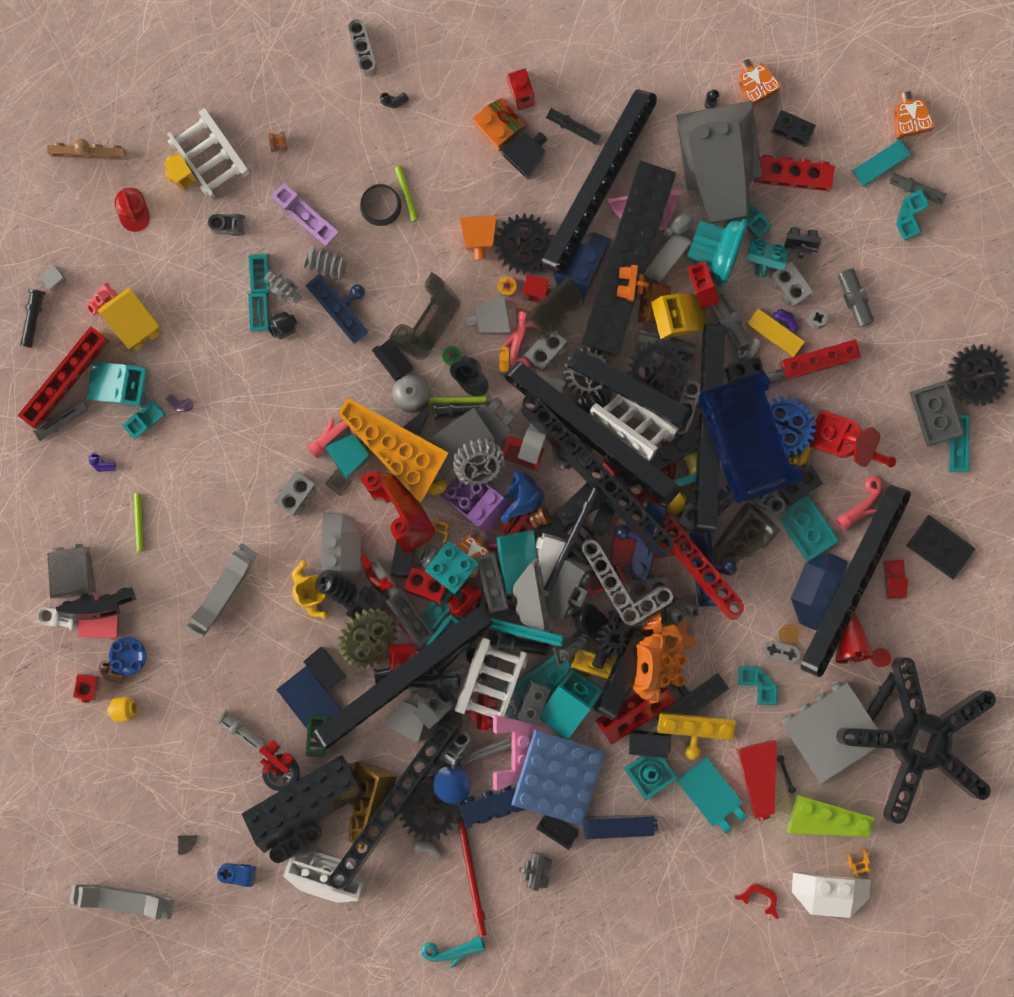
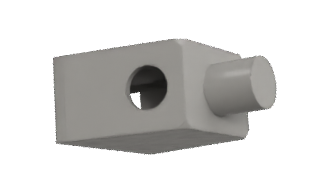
(490, 318)
(405, 721)

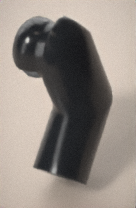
(711, 99)
(393, 102)

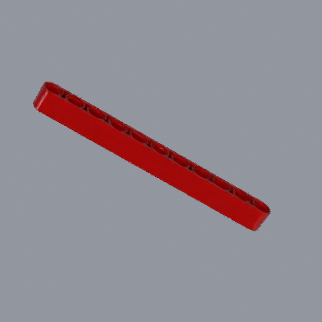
(694, 554)

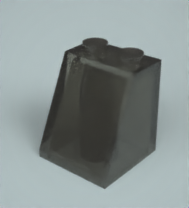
(70, 572)

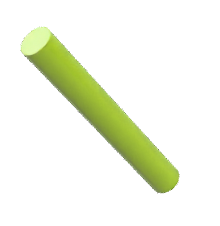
(406, 193)
(457, 400)
(138, 522)

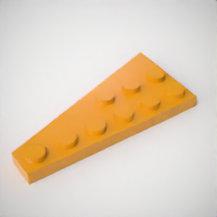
(402, 452)

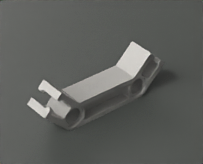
(222, 591)
(122, 900)

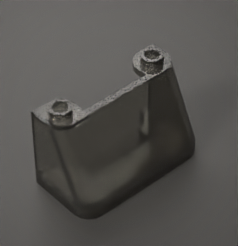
(423, 337)

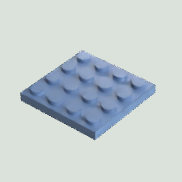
(558, 778)

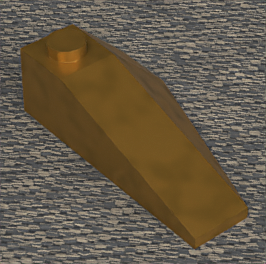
(376, 785)

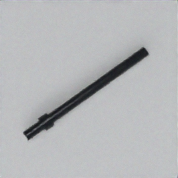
(587, 507)

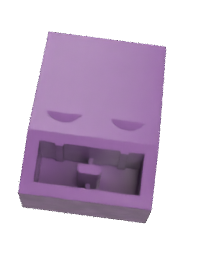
(478, 504)

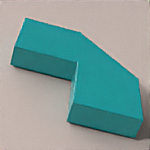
(911, 205)
(765, 686)

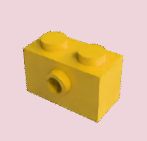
(179, 171)

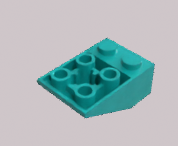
(118, 384)

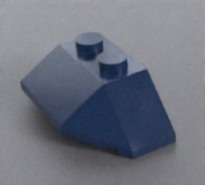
(585, 262)
(817, 588)

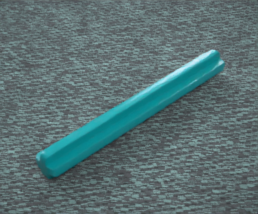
(527, 632)

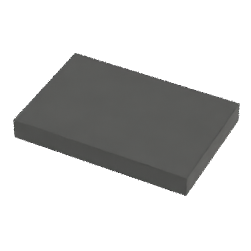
(937, 413)

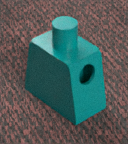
(348, 455)

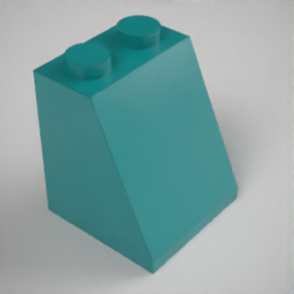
(569, 704)

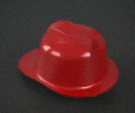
(132, 209)

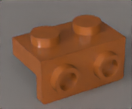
(650, 294)

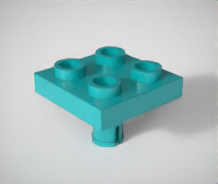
(766, 256)
(451, 567)
(650, 775)

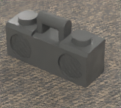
(567, 586)

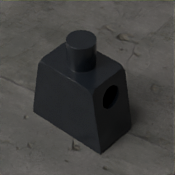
(525, 153)

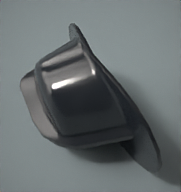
(469, 376)
(589, 621)

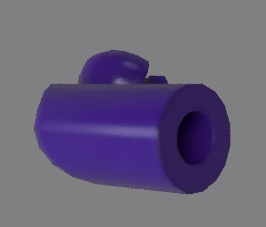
(786, 317)
(99, 465)

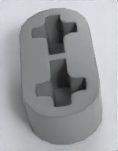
(782, 647)

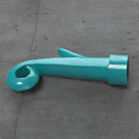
(457, 953)

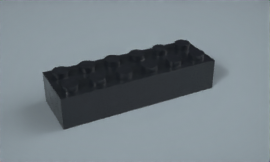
(302, 803)

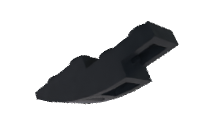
(88, 608)

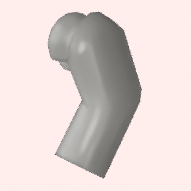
(751, 351)
(426, 846)

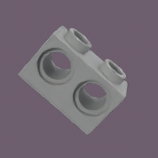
(795, 281)
(542, 346)
(291, 490)

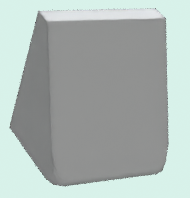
(52, 278)

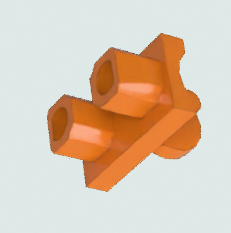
(629, 291)

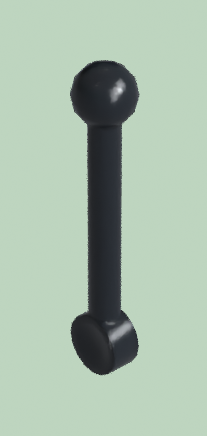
(780, 758)

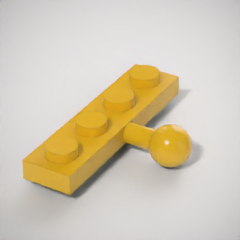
(583, 662)
(696, 727)

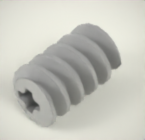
(325, 262)

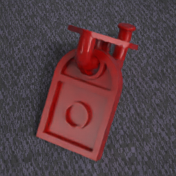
(836, 433)

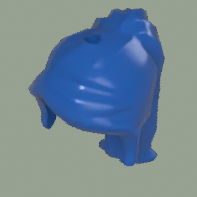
(526, 496)

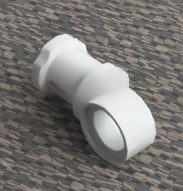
(56, 620)

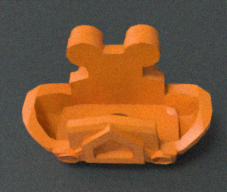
(675, 636)
(661, 668)

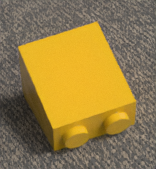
(130, 320)

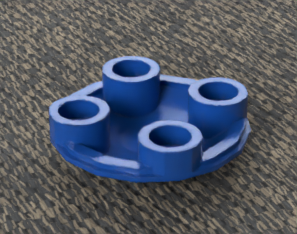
(127, 656)
(452, 785)

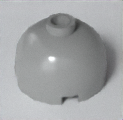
(411, 393)

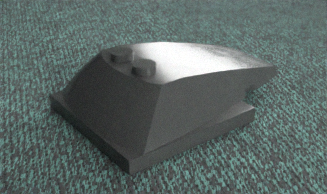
(721, 158)

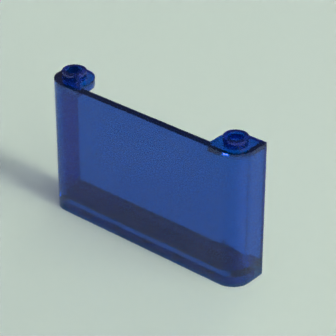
(748, 438)

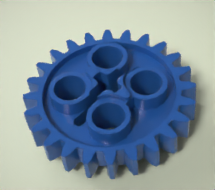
(794, 411)

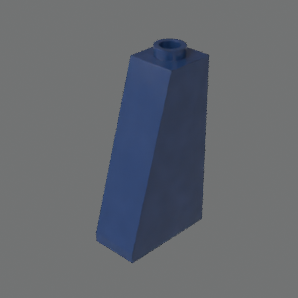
(619, 826)

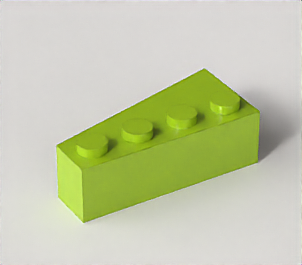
(822, 818)

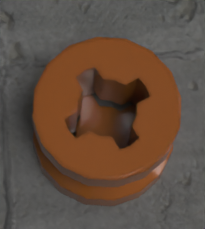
(277, 141)
(540, 517)

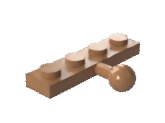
(82, 149)

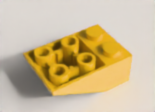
(678, 315)

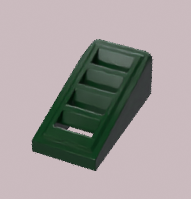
(309, 752)

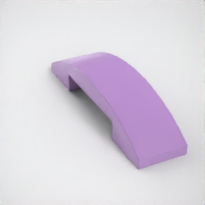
(304, 214)

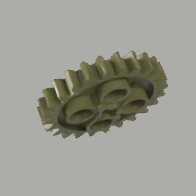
(362, 648)

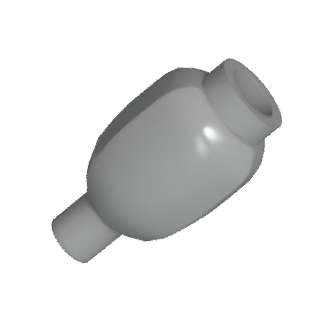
(679, 224)

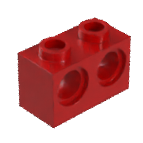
(703, 284)
(535, 288)
(425, 589)

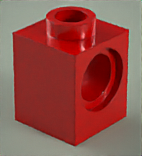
(92, 681)

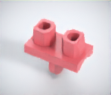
(102, 297)

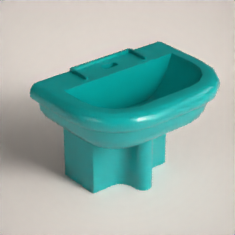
(717, 248)

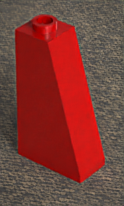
(624, 549)
(759, 775)

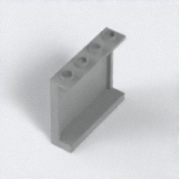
(816, 729)

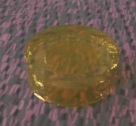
(788, 633)

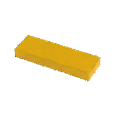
(775, 333)

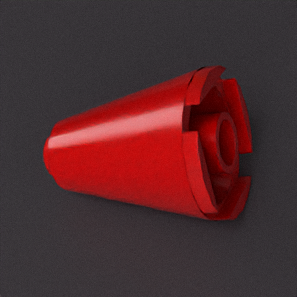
(853, 644)

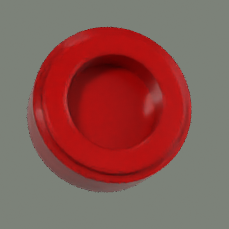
(881, 657)

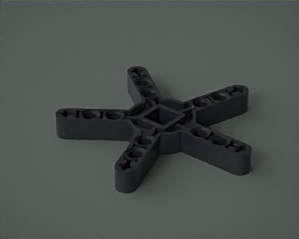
(939, 748)

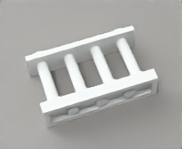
(215, 137)
(632, 437)
(478, 667)

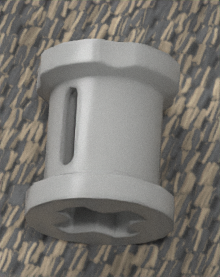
(818, 313)

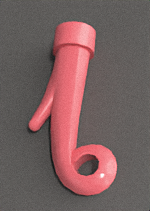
(517, 338)
(328, 437)
(846, 520)

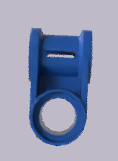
(240, 874)

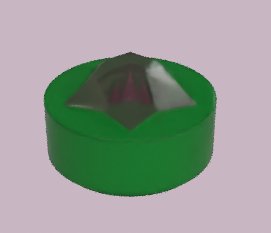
(451, 355)

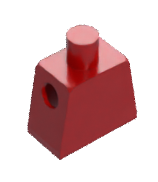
(521, 88)

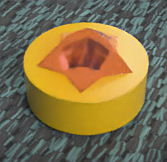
(506, 286)

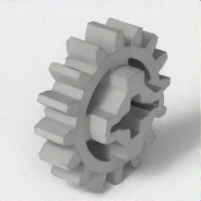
(283, 287)

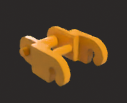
(504, 359)
(440, 531)
(865, 861)

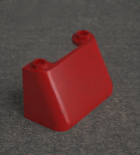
(413, 525)

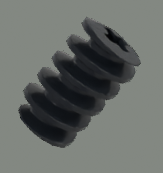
(336, 588)

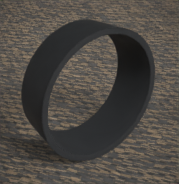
(387, 221)

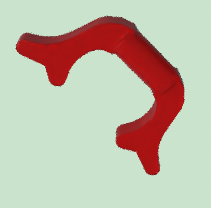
(381, 586)
(763, 890)

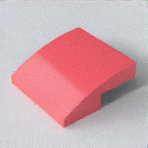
(99, 628)

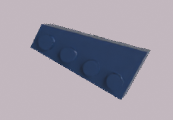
(488, 806)

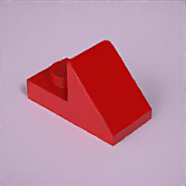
(895, 579)

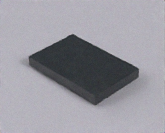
(940, 547)

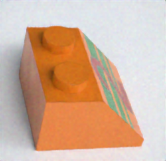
(498, 123)

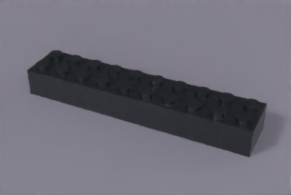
(630, 247)

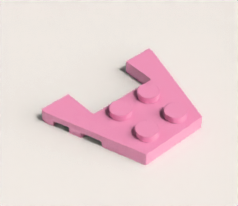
(521, 738)

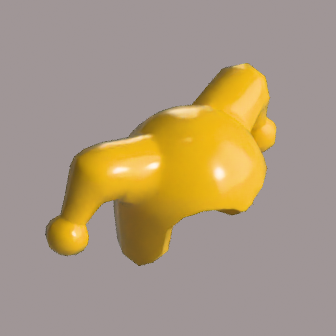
(305, 593)

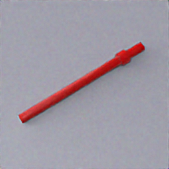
(479, 915)

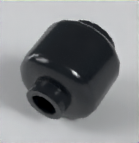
(282, 325)

